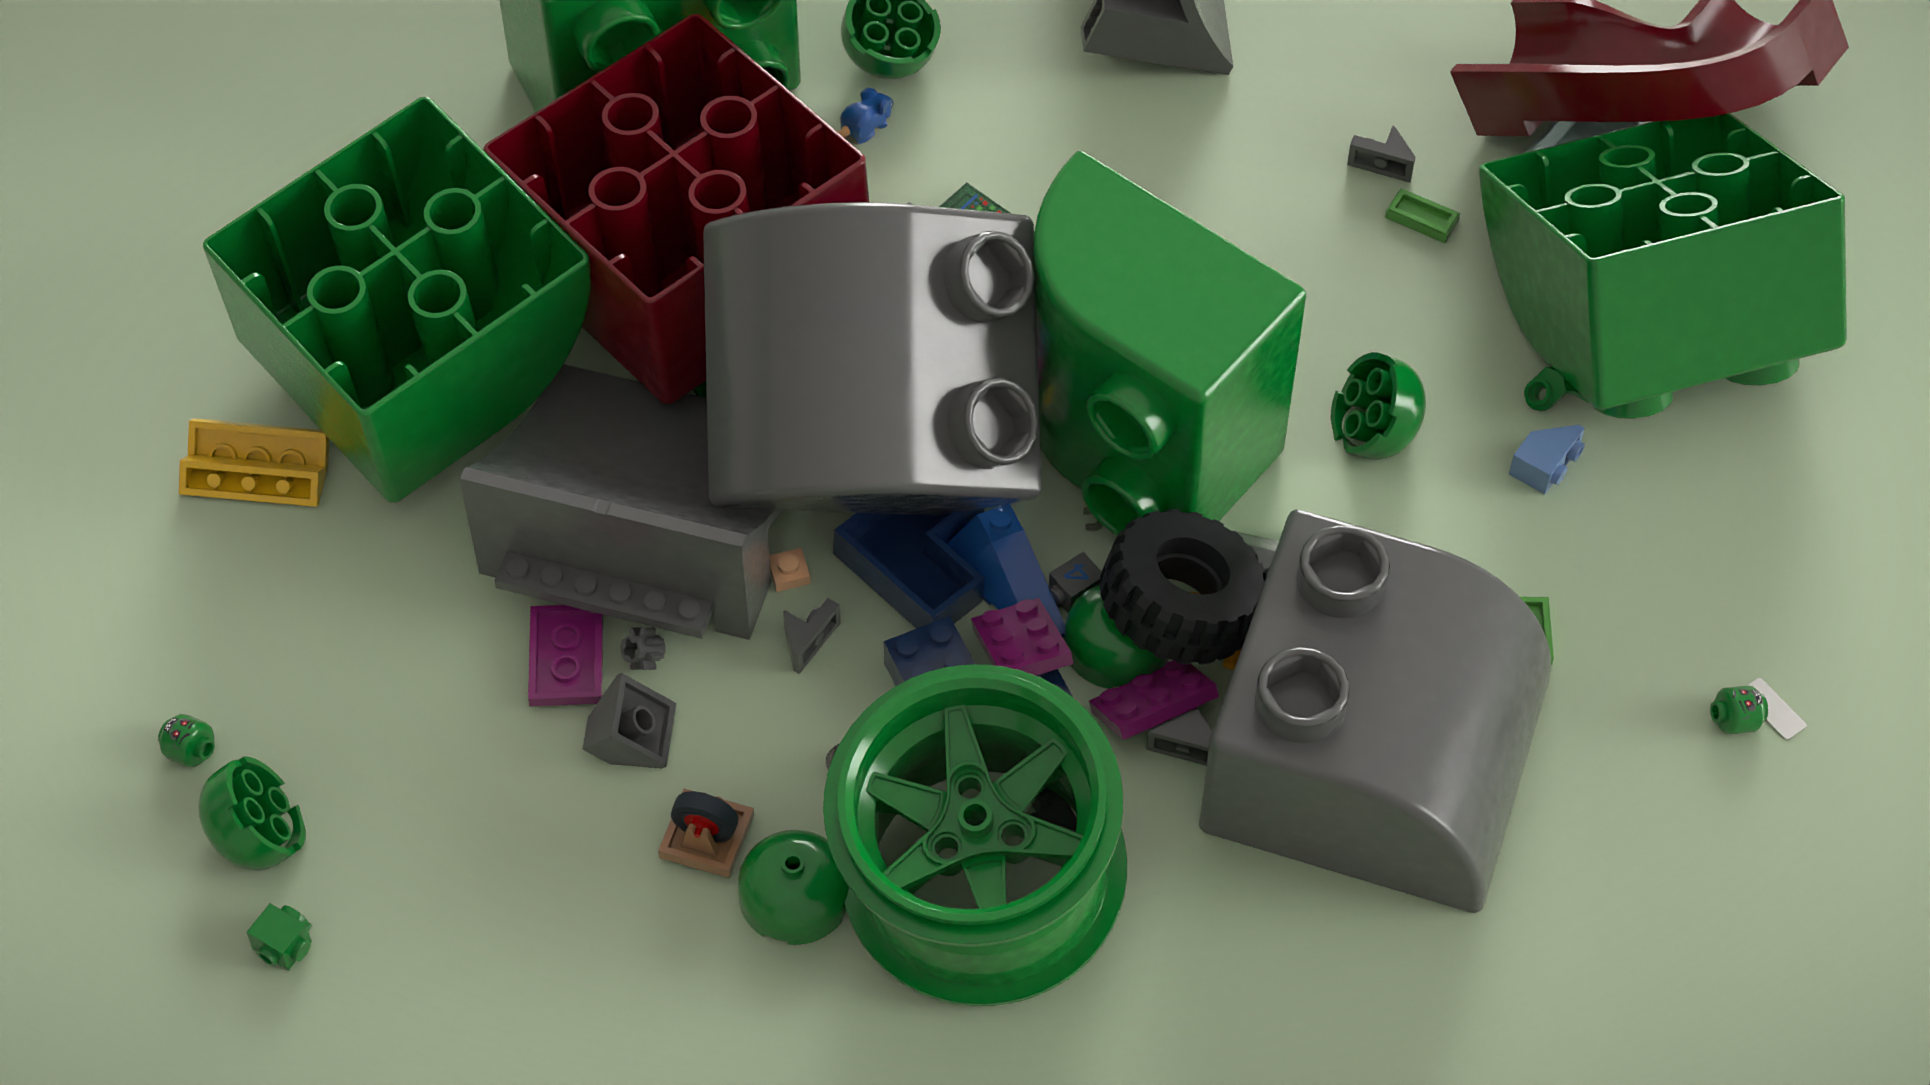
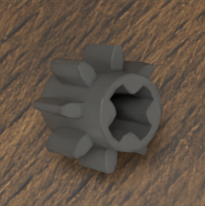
(643, 648)

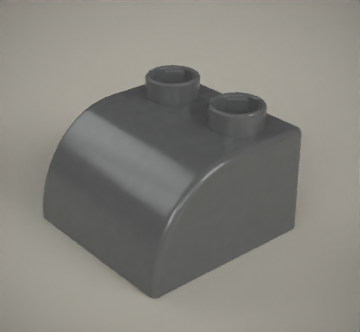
(871, 359)
(1378, 713)

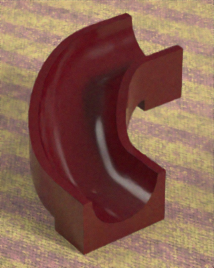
(1611, 67)

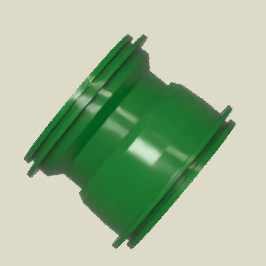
(958, 729)

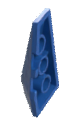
(1003, 555)

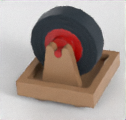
(706, 832)

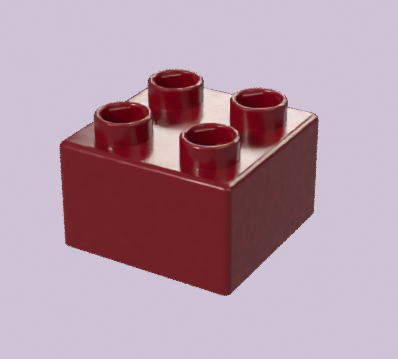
(650, 159)

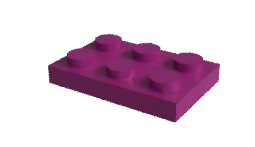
(1022, 638)
(565, 656)
(1153, 699)

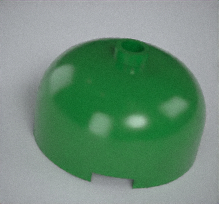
(890, 36)
(1393, 404)
(1099, 649)
(243, 815)
(792, 887)

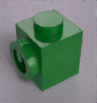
(280, 936)

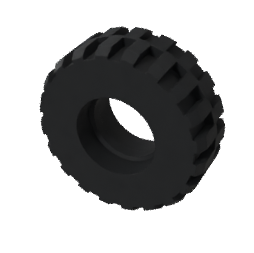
(1170, 619)

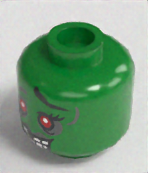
(1739, 709)
(186, 740)

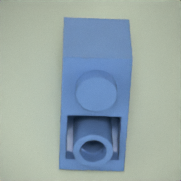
(1544, 456)

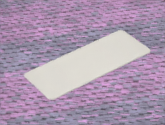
(1779, 713)

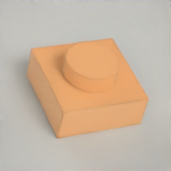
(789, 570)

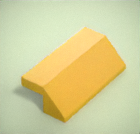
(254, 462)

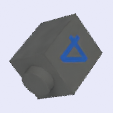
(1073, 579)

